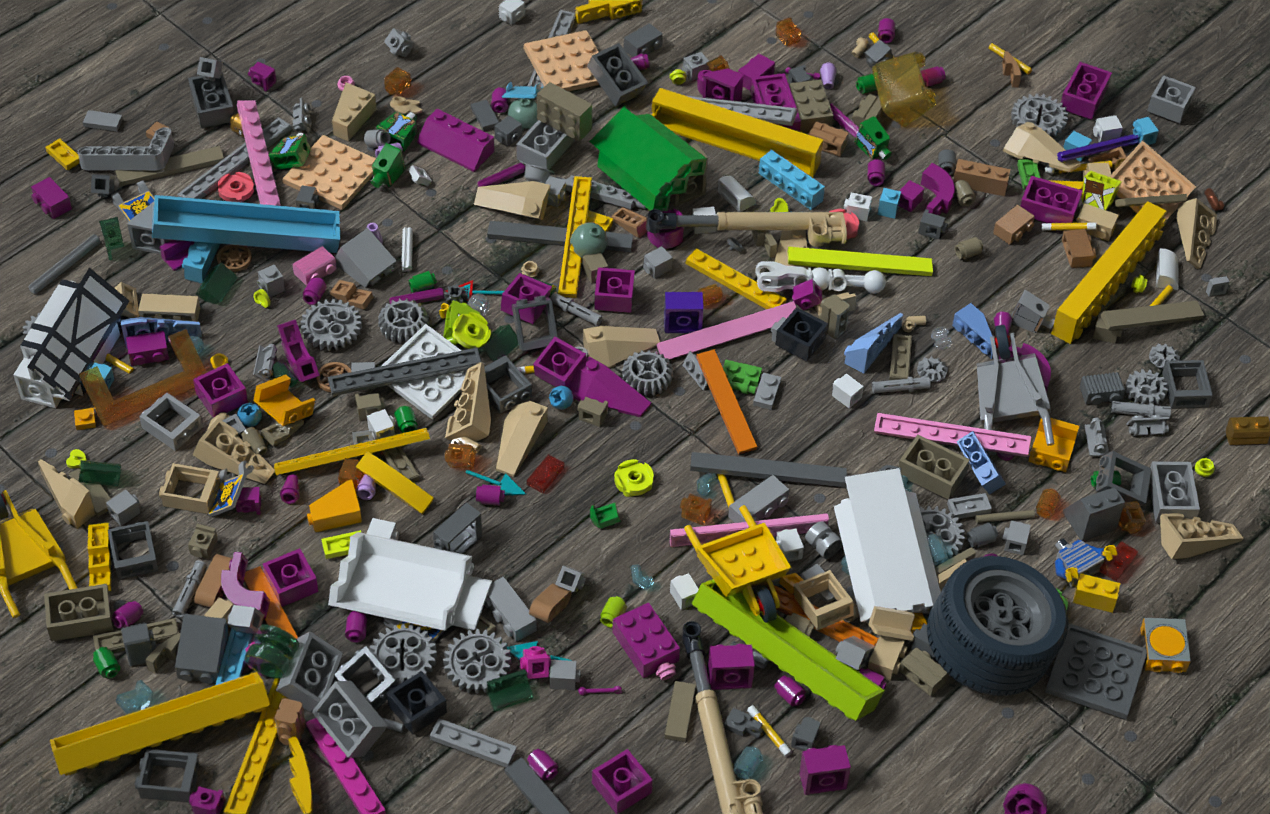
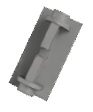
(301, 117)
(264, 362)
(693, 368)
(1155, 423)
(1096, 438)

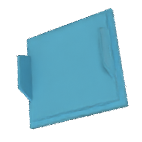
(522, 91)

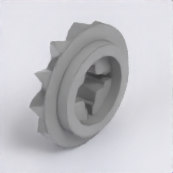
(1157, 358)
(934, 375)

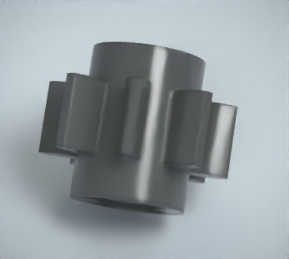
(455, 293)

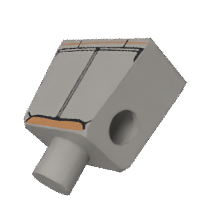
(1031, 313)

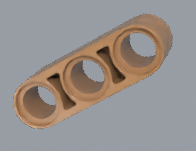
(210, 586)
(550, 603)

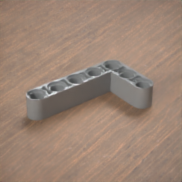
(128, 157)

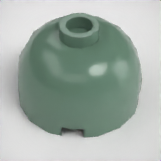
(524, 111)
(589, 239)

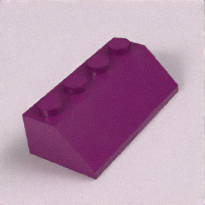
(456, 140)

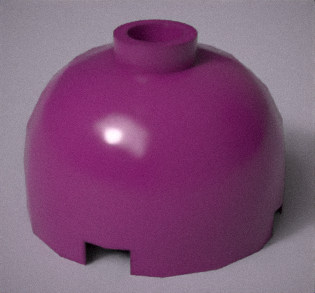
(1025, 799)

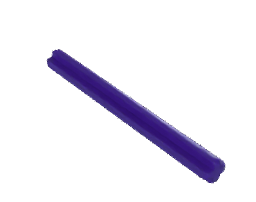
(1097, 148)

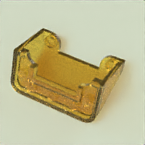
(903, 88)

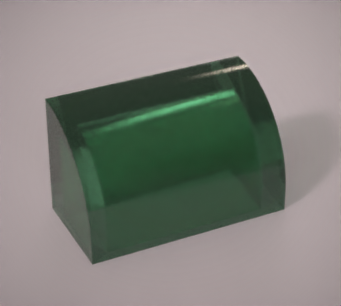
(216, 284)
(99, 473)

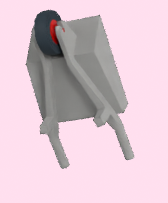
(1011, 386)

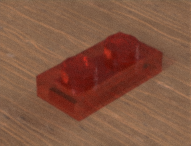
(545, 473)
(1120, 562)

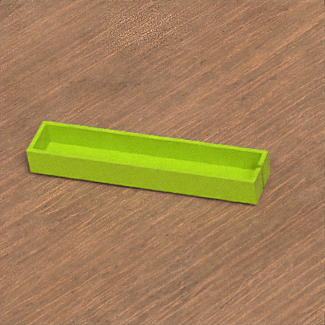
(792, 652)

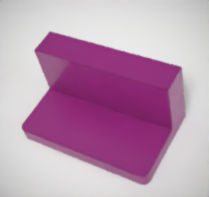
(175, 252)

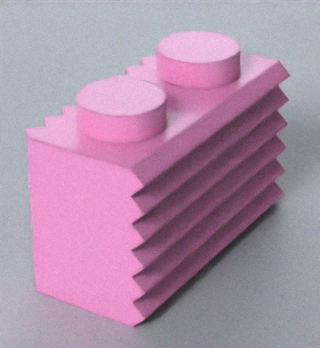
(315, 265)

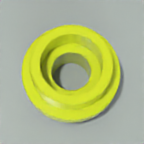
(678, 76)
(1139, 284)
(1207, 464)

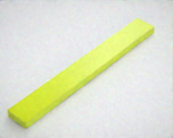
(860, 261)

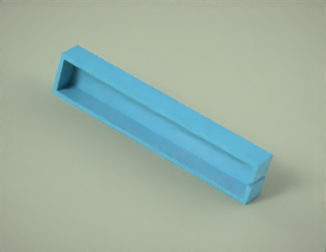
(245, 224)

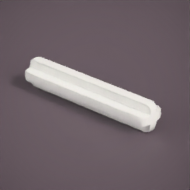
(407, 249)

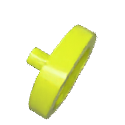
(779, 206)
(262, 298)
(74, 459)

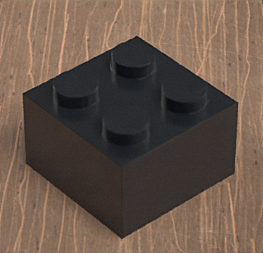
(801, 334)
(417, 702)

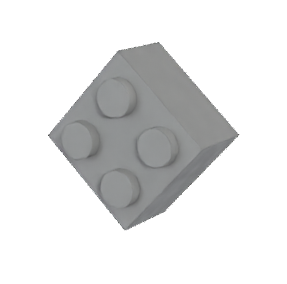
(1171, 99)

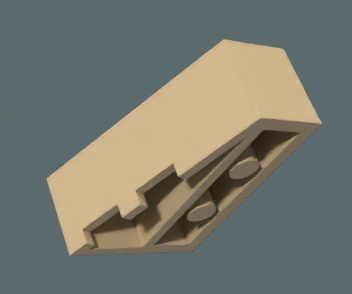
(352, 111)

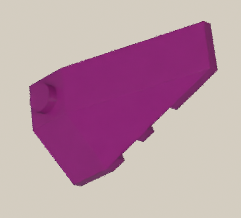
(602, 384)

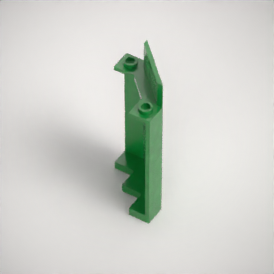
(646, 158)

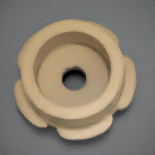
(530, 269)

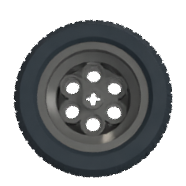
(997, 625)

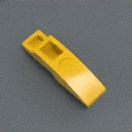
(601, 8)

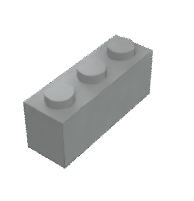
(760, 500)
(510, 610)

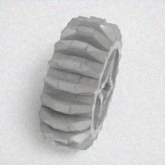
(403, 318)
(647, 366)

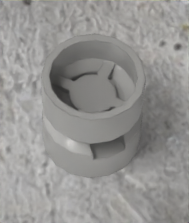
(823, 539)

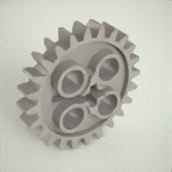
(1052, 118)
(331, 324)
(947, 528)
(468, 647)
(423, 654)

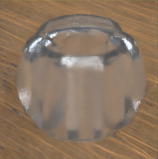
(479, 303)
(942, 340)

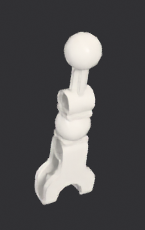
(785, 277)

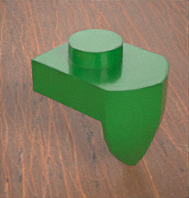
(604, 515)

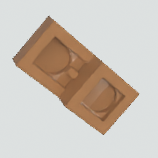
(1011, 69)
(347, 292)

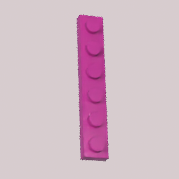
(346, 771)

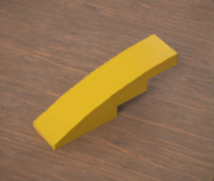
(395, 482)
(99, 555)
(301, 782)

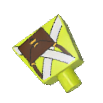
(1099, 190)

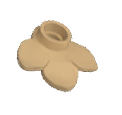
(405, 106)

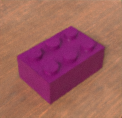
(1085, 90)
(1051, 201)
(645, 639)

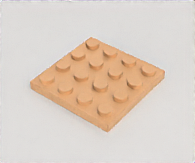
(563, 60)
(334, 171)
(1147, 175)

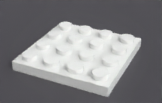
(430, 393)

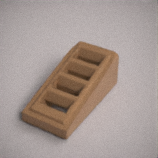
(1109, 155)
(635, 225)

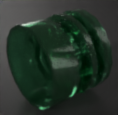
(271, 651)

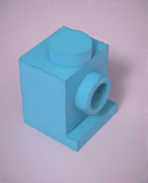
(1145, 130)

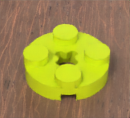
(464, 337)
(633, 487)

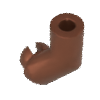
(1213, 201)

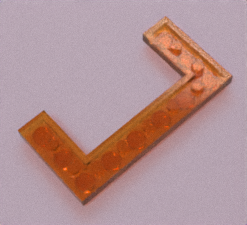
(115, 410)

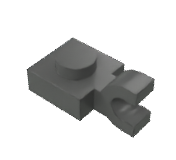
(742, 722)

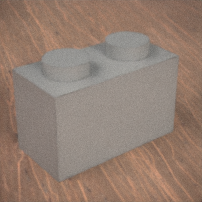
(854, 652)

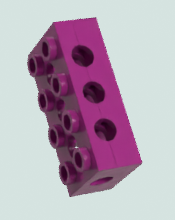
(774, 88)

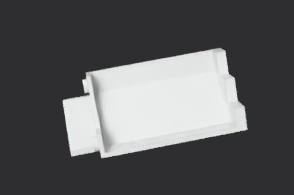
(886, 545)
(409, 583)

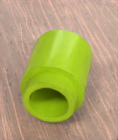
(614, 607)

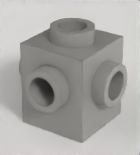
(402, 45)

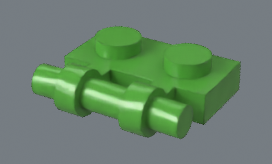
(744, 374)

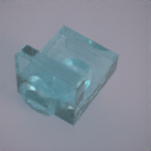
(135, 699)

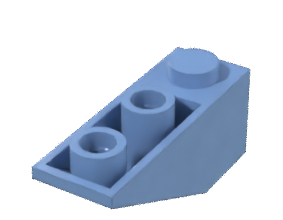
(974, 327)
(981, 463)

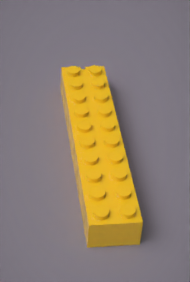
(735, 131)
(1108, 273)
(159, 723)

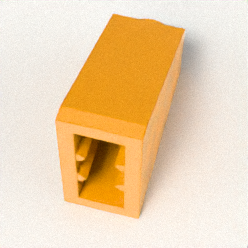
(335, 509)

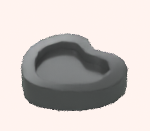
(735, 244)

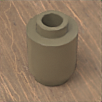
(964, 193)
(969, 248)
(801, 623)

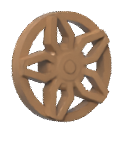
(234, 257)
(324, 368)

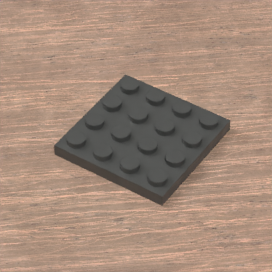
(1097, 671)

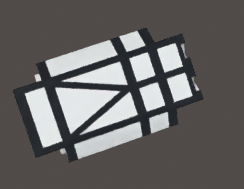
(68, 337)

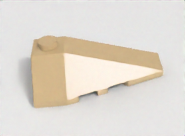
(1036, 144)
(517, 198)
(1195, 226)
(616, 344)
(472, 409)
(519, 434)
(225, 449)
(70, 495)
(1192, 537)

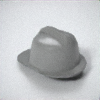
(536, 173)

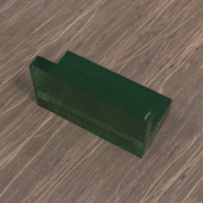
(111, 235)
(500, 343)
(509, 690)

